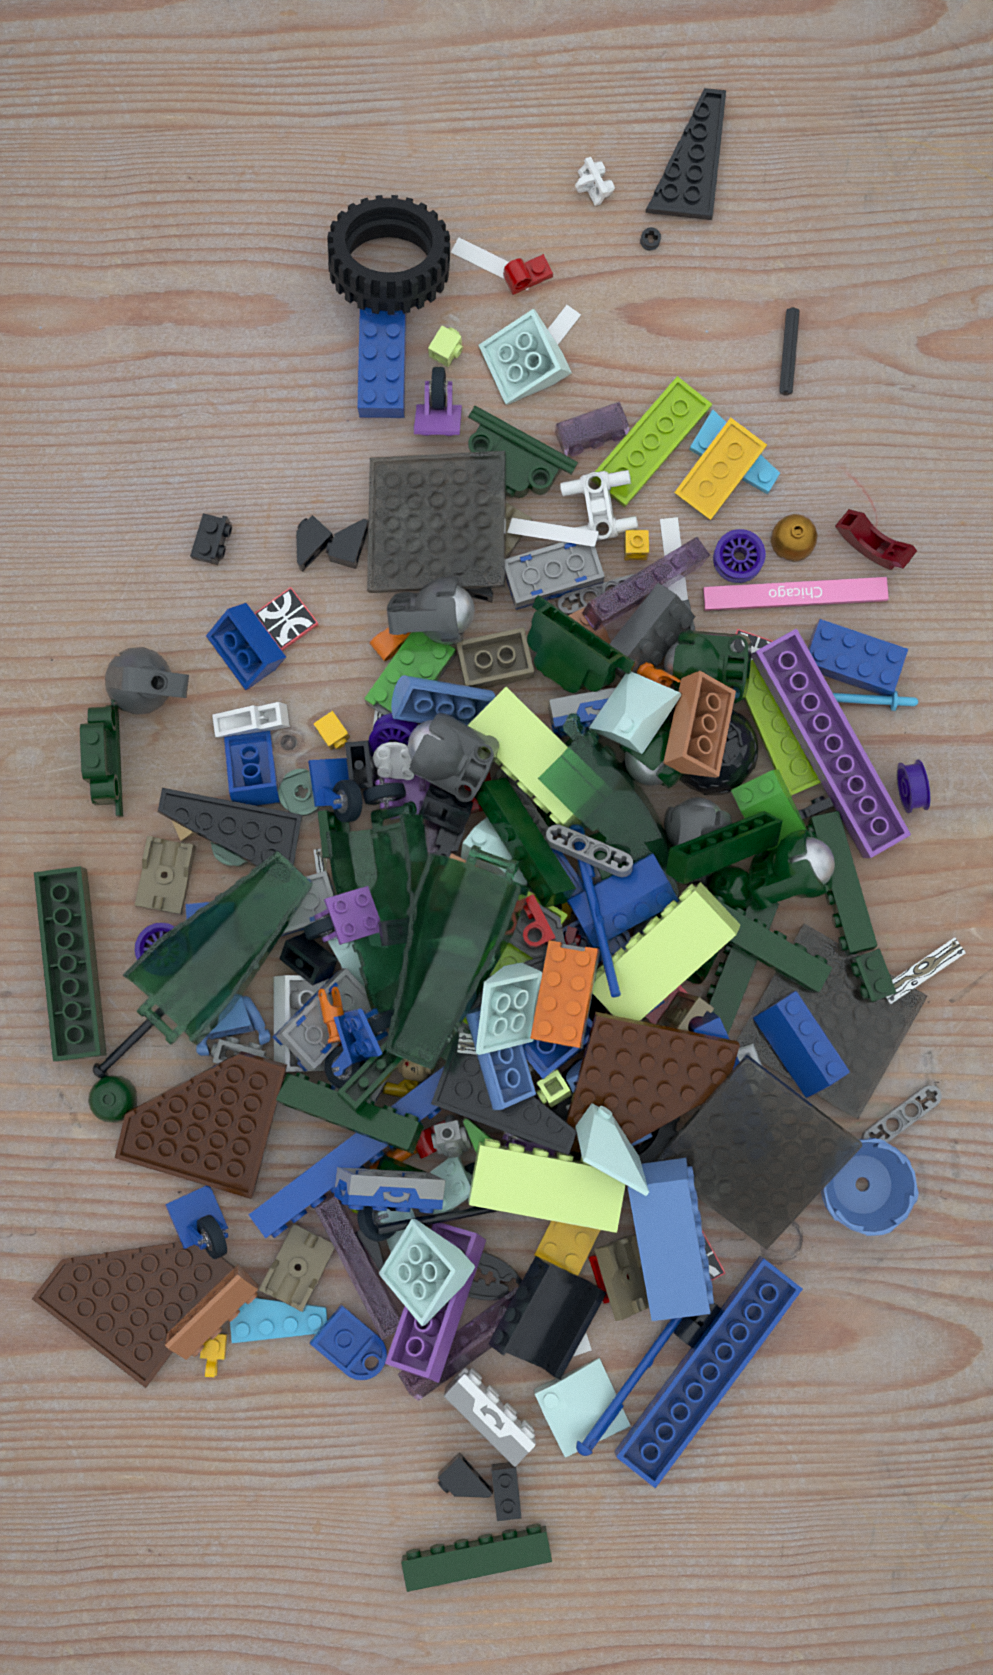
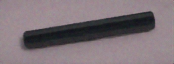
(789, 351)

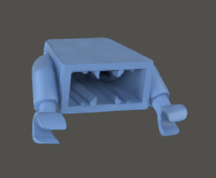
(240, 1020)

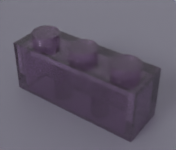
(592, 429)

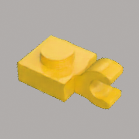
(214, 1350)

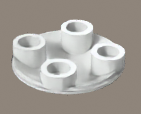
(393, 761)

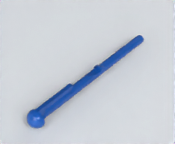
(587, 873)
(586, 1447)

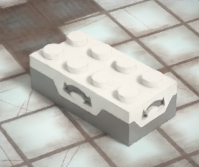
(490, 1416)

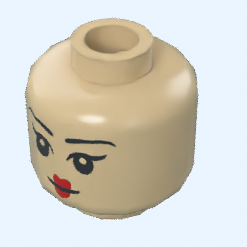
(414, 1071)

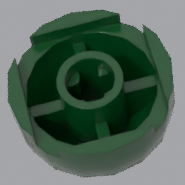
(731, 885)
(112, 1098)

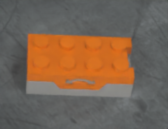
(565, 994)

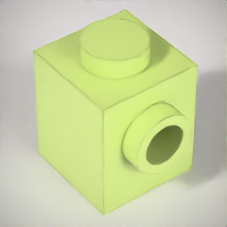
(445, 346)
(553, 1089)

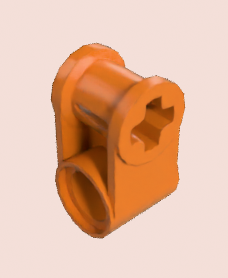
(387, 644)

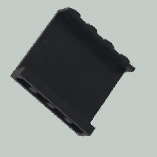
(547, 1317)

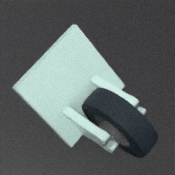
(369, 1219)

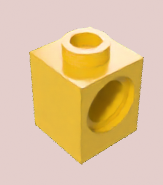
(636, 545)
(332, 731)

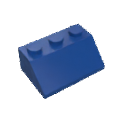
(245, 645)

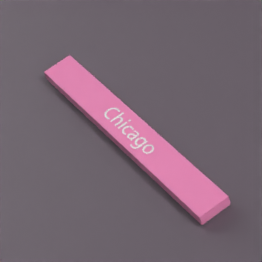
(795, 594)

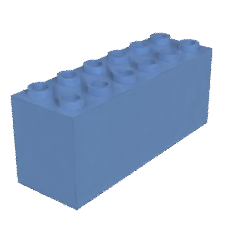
(672, 1242)

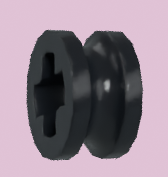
(645, 242)

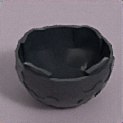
(737, 762)

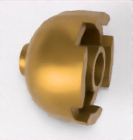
(794, 537)

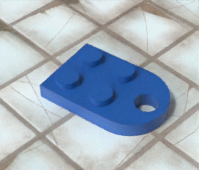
(349, 1343)

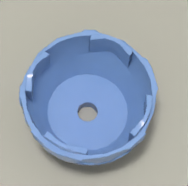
(889, 1191)

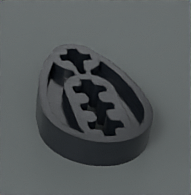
(496, 1289)

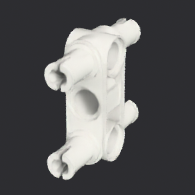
(599, 502)

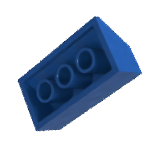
(626, 899)
(801, 1044)

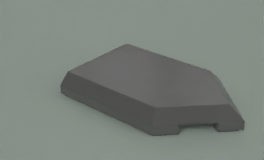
(518, 941)

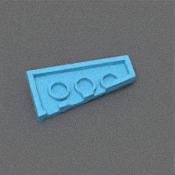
(760, 475)
(275, 1319)

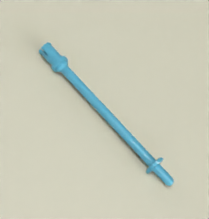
(893, 700)

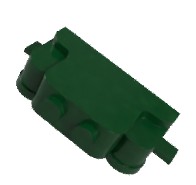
(528, 461)
(571, 652)
(102, 756)

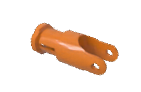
(658, 675)
(330, 1011)

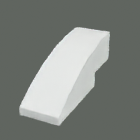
(251, 720)

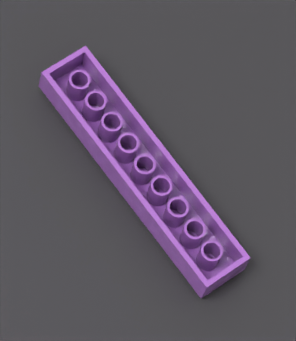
(830, 744)

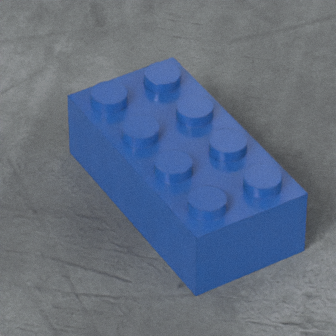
(856, 658)

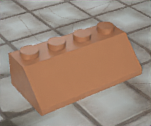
(700, 726)
(211, 1313)

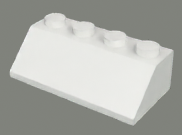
(289, 996)

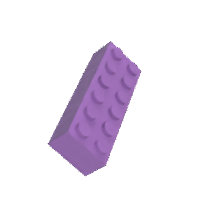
(426, 1347)

